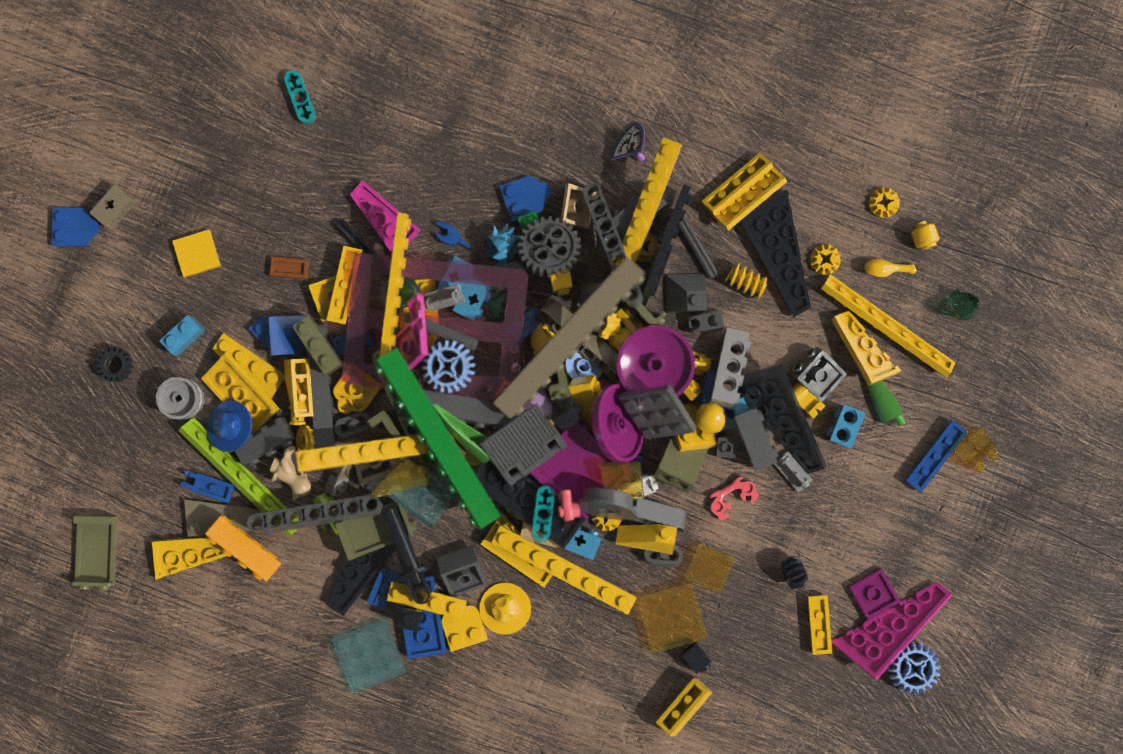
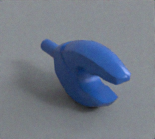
(452, 237)

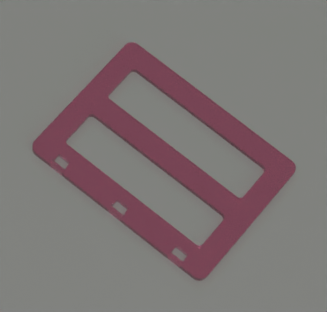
(507, 333)

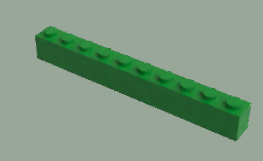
(436, 438)

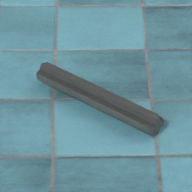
(697, 248)
(447, 333)

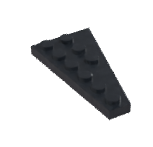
(774, 396)
(358, 573)

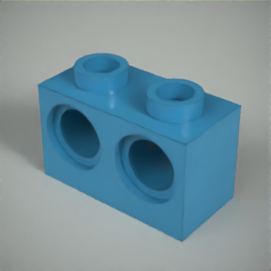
(851, 429)

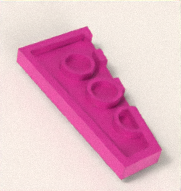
(380, 214)

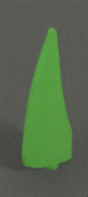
(885, 403)
(466, 435)

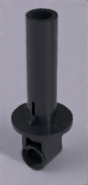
(412, 574)

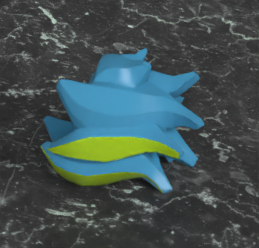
(502, 245)

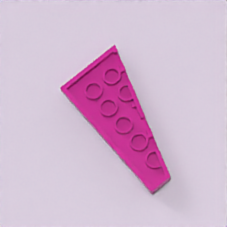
(890, 632)

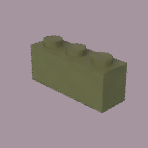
(318, 345)

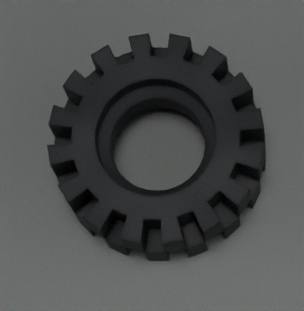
(126, 364)

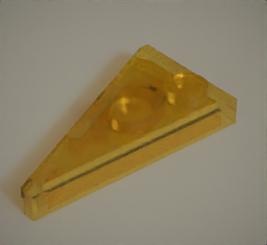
(407, 475)

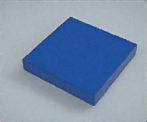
(282, 336)

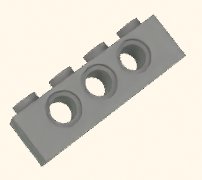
(737, 340)

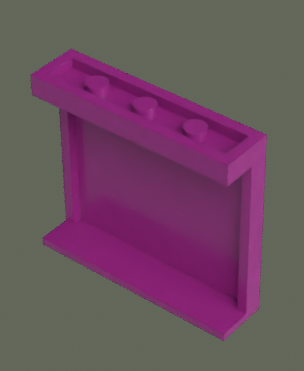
(576, 465)

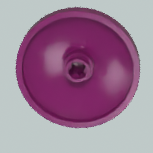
(656, 358)
(614, 427)

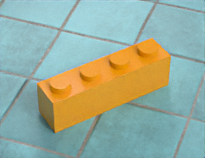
(243, 547)

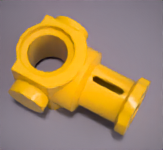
(610, 326)

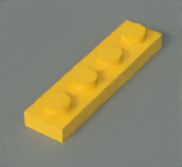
(341, 294)
(438, 604)

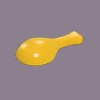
(883, 268)

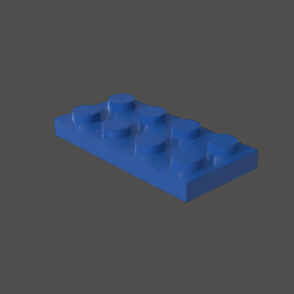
(430, 637)

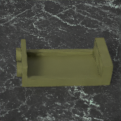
(370, 533)
(95, 551)

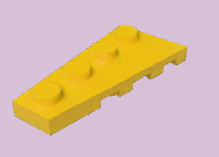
(868, 357)
(259, 370)
(183, 553)

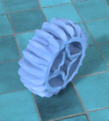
(437, 353)
(920, 663)

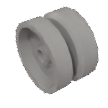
(168, 398)

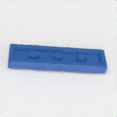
(936, 456)

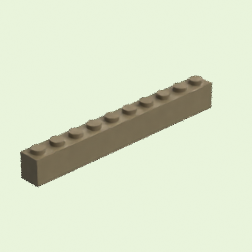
(568, 337)

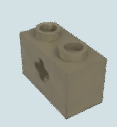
(122, 204)

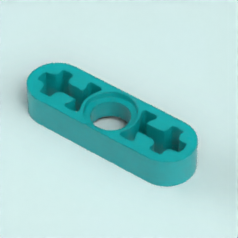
(290, 86)
(550, 501)

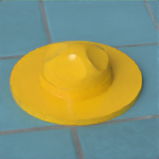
(505, 608)

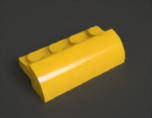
(743, 191)

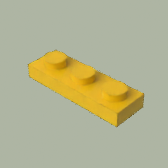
(819, 624)

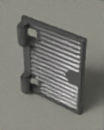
(523, 444)

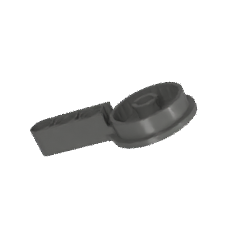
(619, 505)

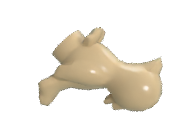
(286, 472)

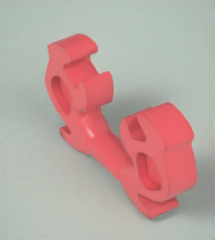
(718, 506)

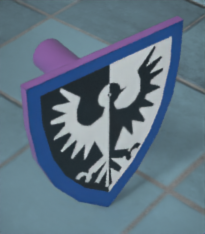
(631, 143)

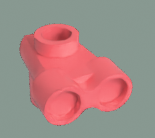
(567, 509)

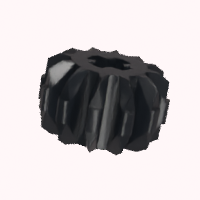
(794, 572)

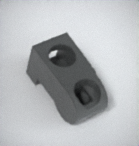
(706, 322)

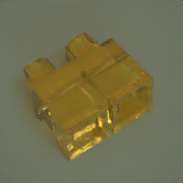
(974, 448)

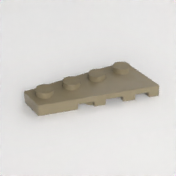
(202, 514)

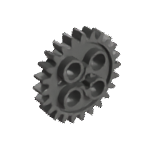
(553, 262)

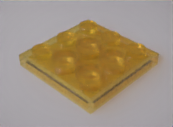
(672, 617)

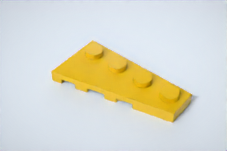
(534, 573)

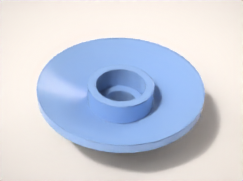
(573, 370)

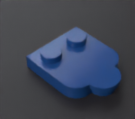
(525, 196)
(73, 227)

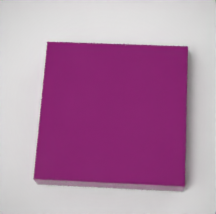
(874, 593)

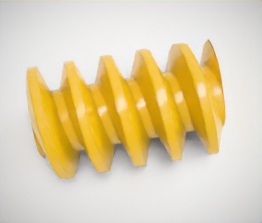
(747, 280)

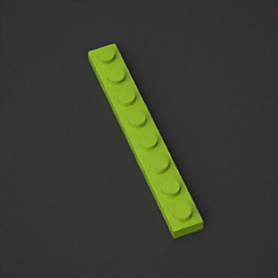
(234, 471)

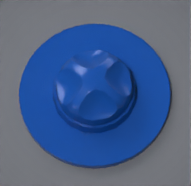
(229, 426)

